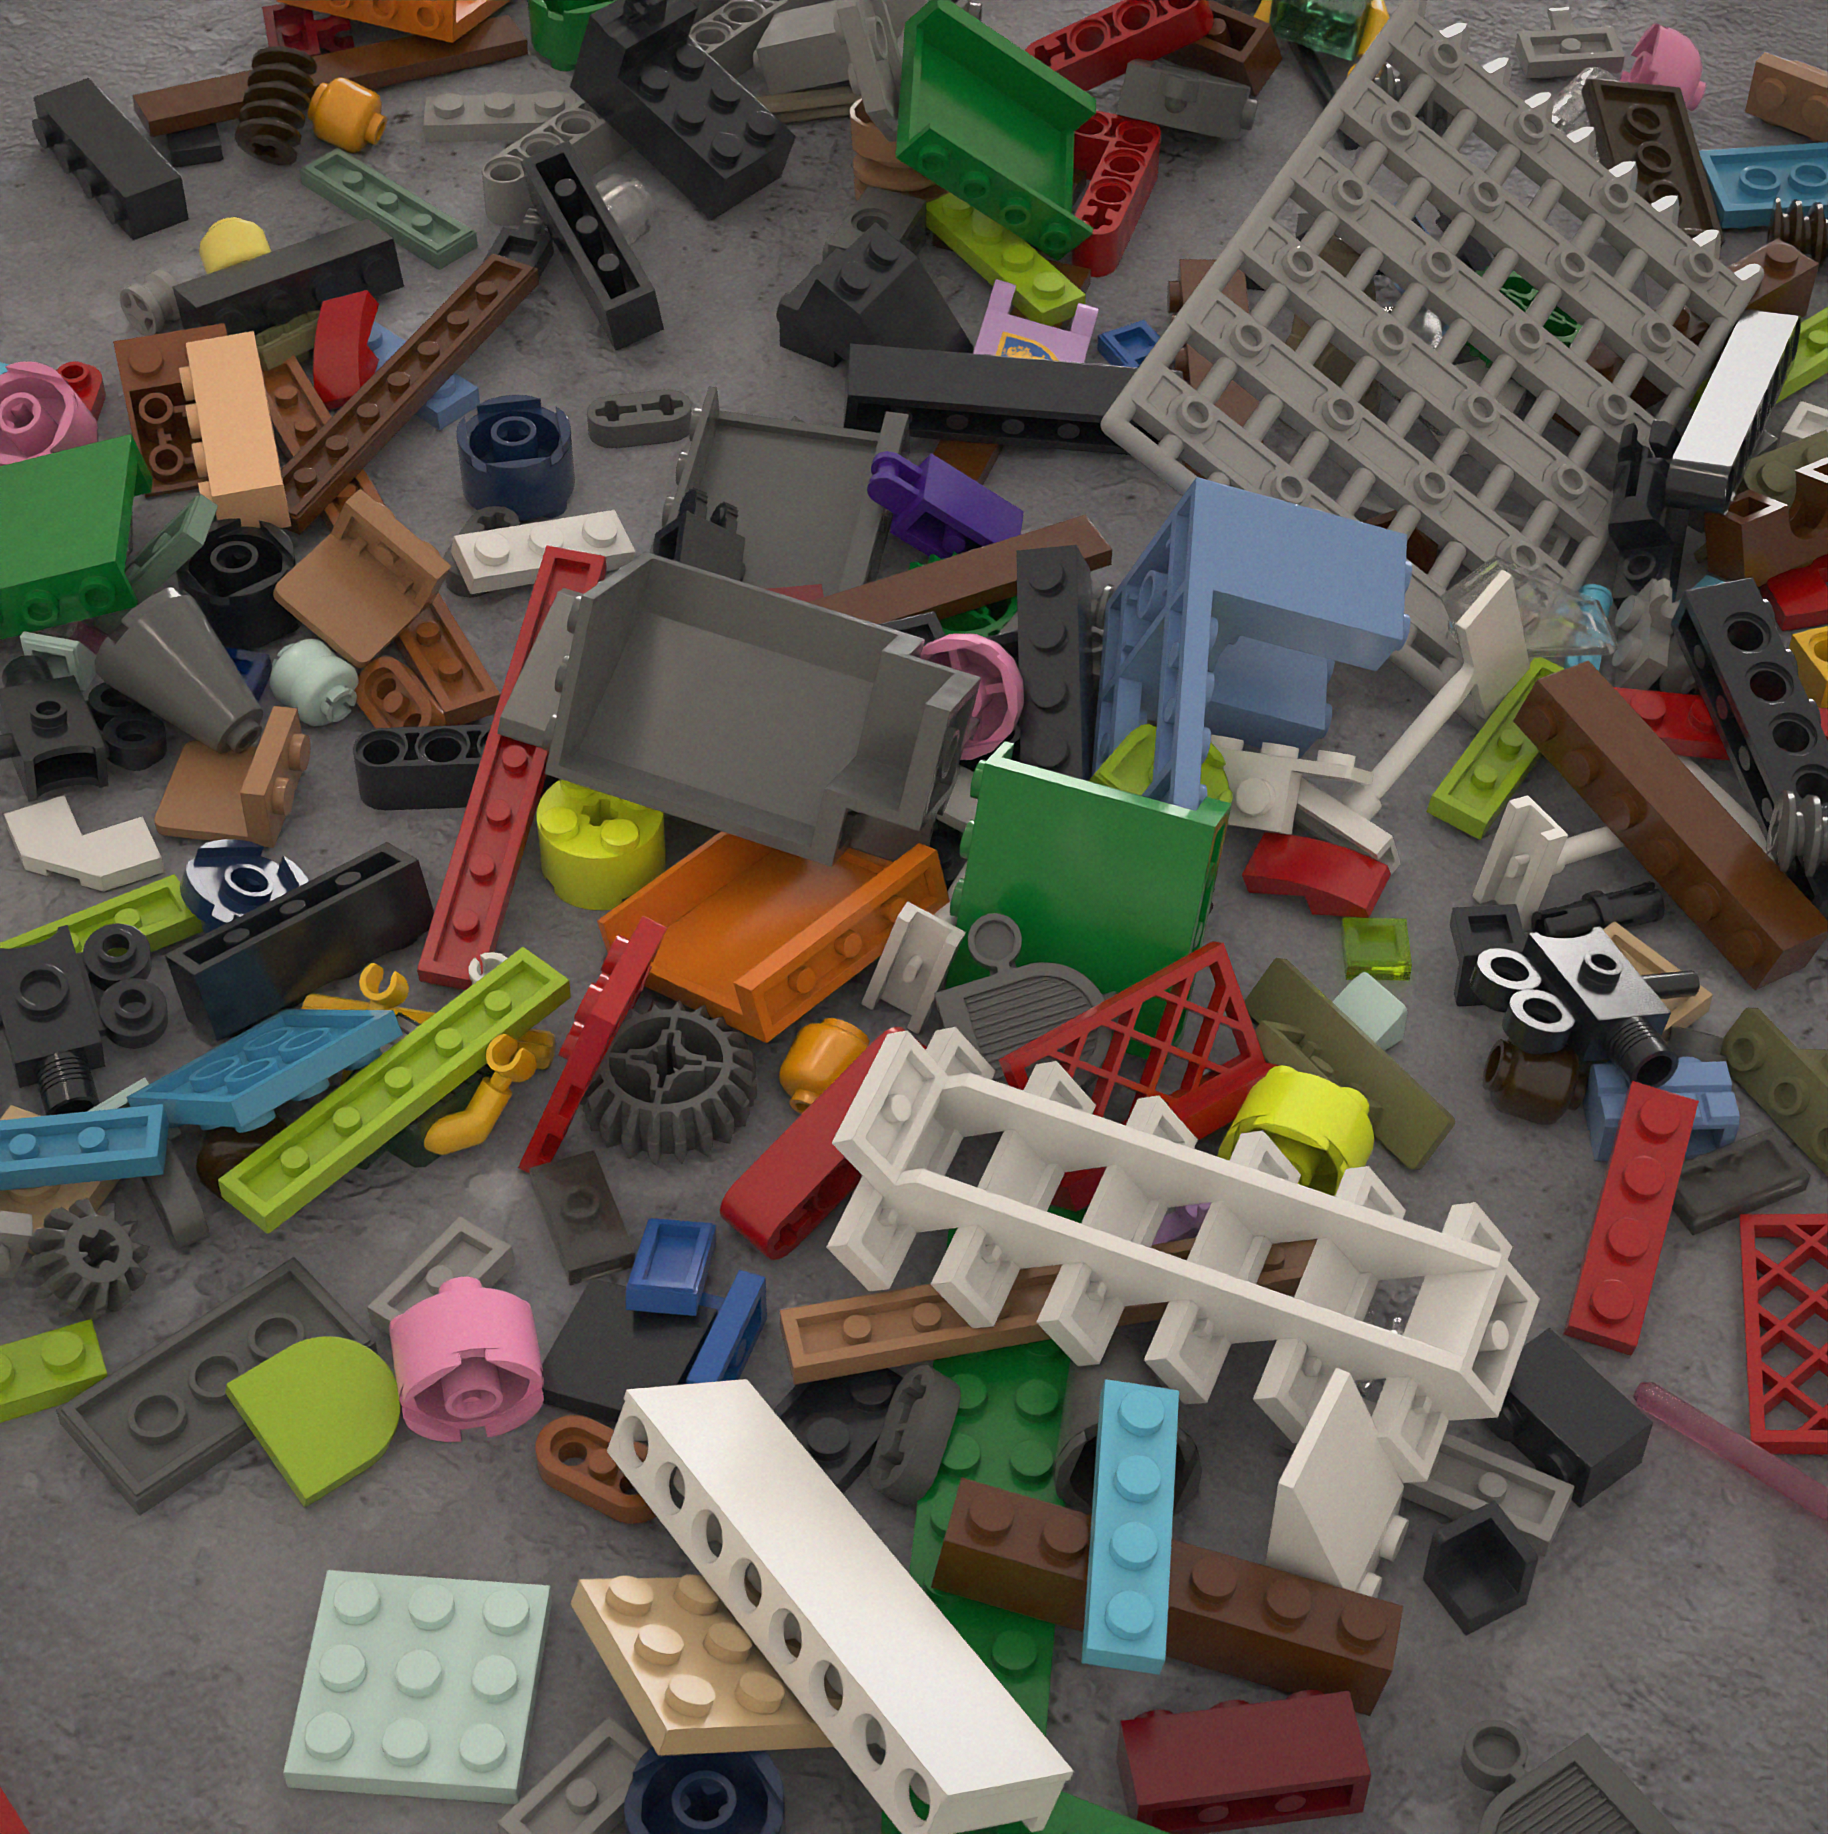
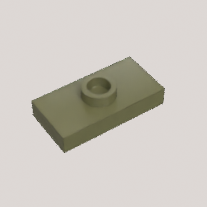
(287, 340)

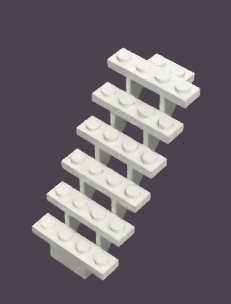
(923, 1103)

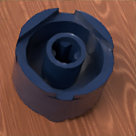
(517, 457)
(705, 1794)

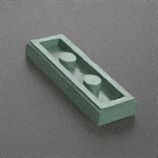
(164, 555)

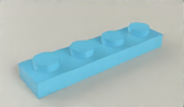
(1131, 1528)

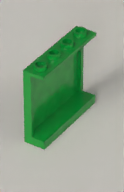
(991, 125)
(67, 534)
(1087, 878)

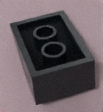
(880, 298)

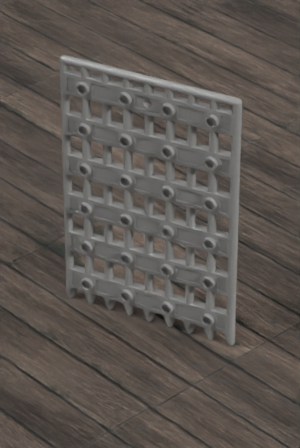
(1469, 304)

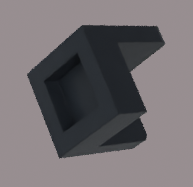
(1478, 930)
(1480, 1567)

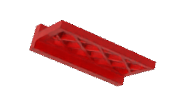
(1202, 1101)
(1810, 1237)

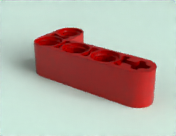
(1106, 41)
(1123, 169)
(801, 1172)

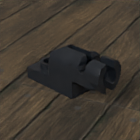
(1639, 522)

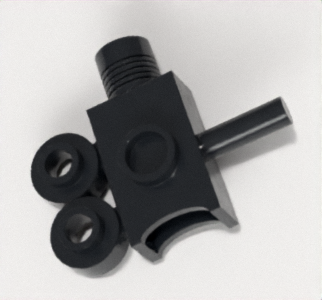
(57, 733)
(1584, 997)
(54, 1017)

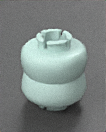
(314, 682)

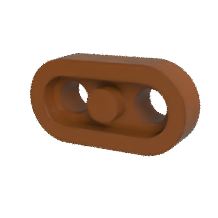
(395, 696)
(598, 1478)

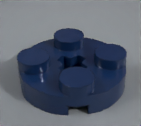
(224, 865)

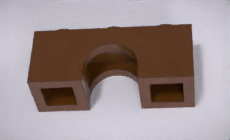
(1765, 538)

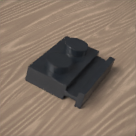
(840, 1420)

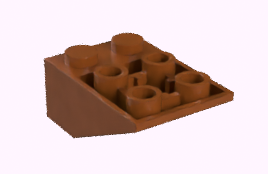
(158, 403)

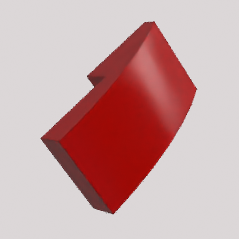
(340, 348)
(1328, 875)

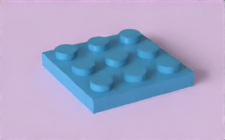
(268, 1066)

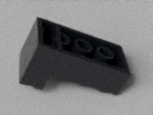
(678, 103)

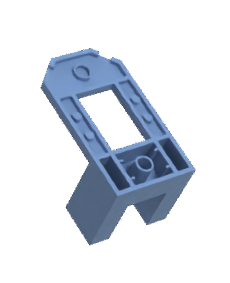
(1240, 628)

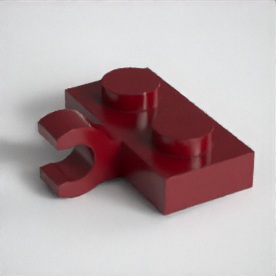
(298, 29)

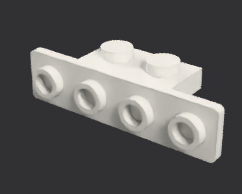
(1269, 782)

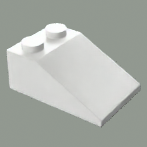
(1338, 1497)

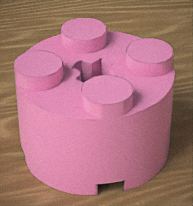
(40, 414)
(467, 1361)

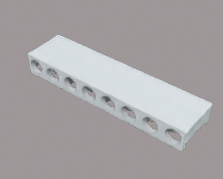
(847, 1602)

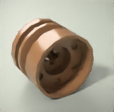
(877, 165)

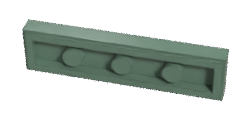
(397, 211)

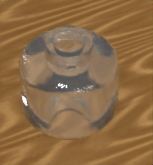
(628, 204)

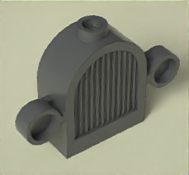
(1186, 99)
(1019, 1002)
(1567, 1794)

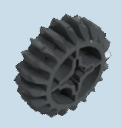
(671, 1084)

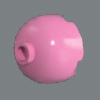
(1668, 60)
(1000, 688)

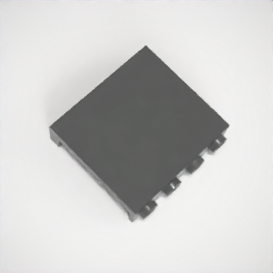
(794, 491)

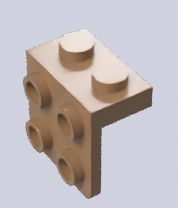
(1790, 96)
(363, 581)
(234, 792)

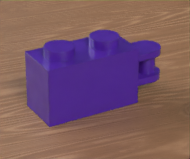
(940, 506)

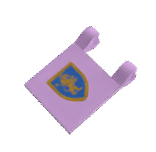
(1022, 338)

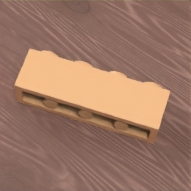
(235, 430)

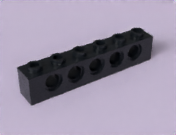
(1735, 662)

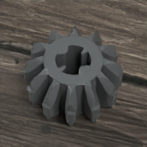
(63, 1266)

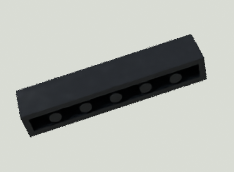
(985, 397)

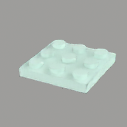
(420, 1687)

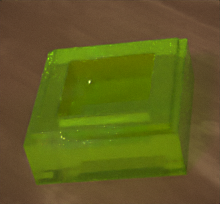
(1376, 948)

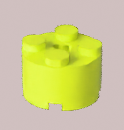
(598, 845)
(1310, 1122)

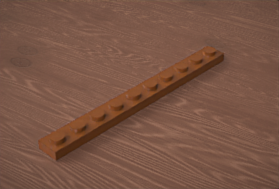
(433, 641)

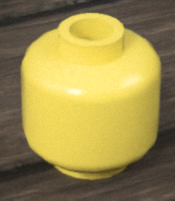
(231, 243)

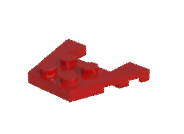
(593, 1033)

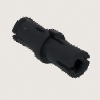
(1596, 909)

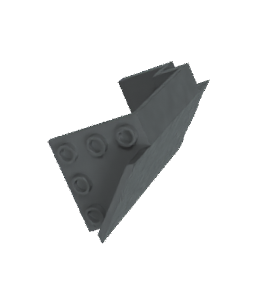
(745, 711)

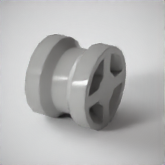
(150, 303)

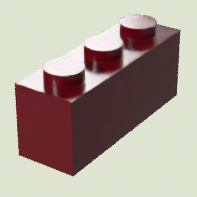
(1244, 1764)

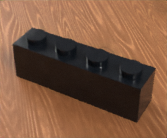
(110, 159)
(592, 245)
(292, 280)
(1056, 660)
(301, 941)

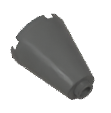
(181, 672)
(1079, 1426)

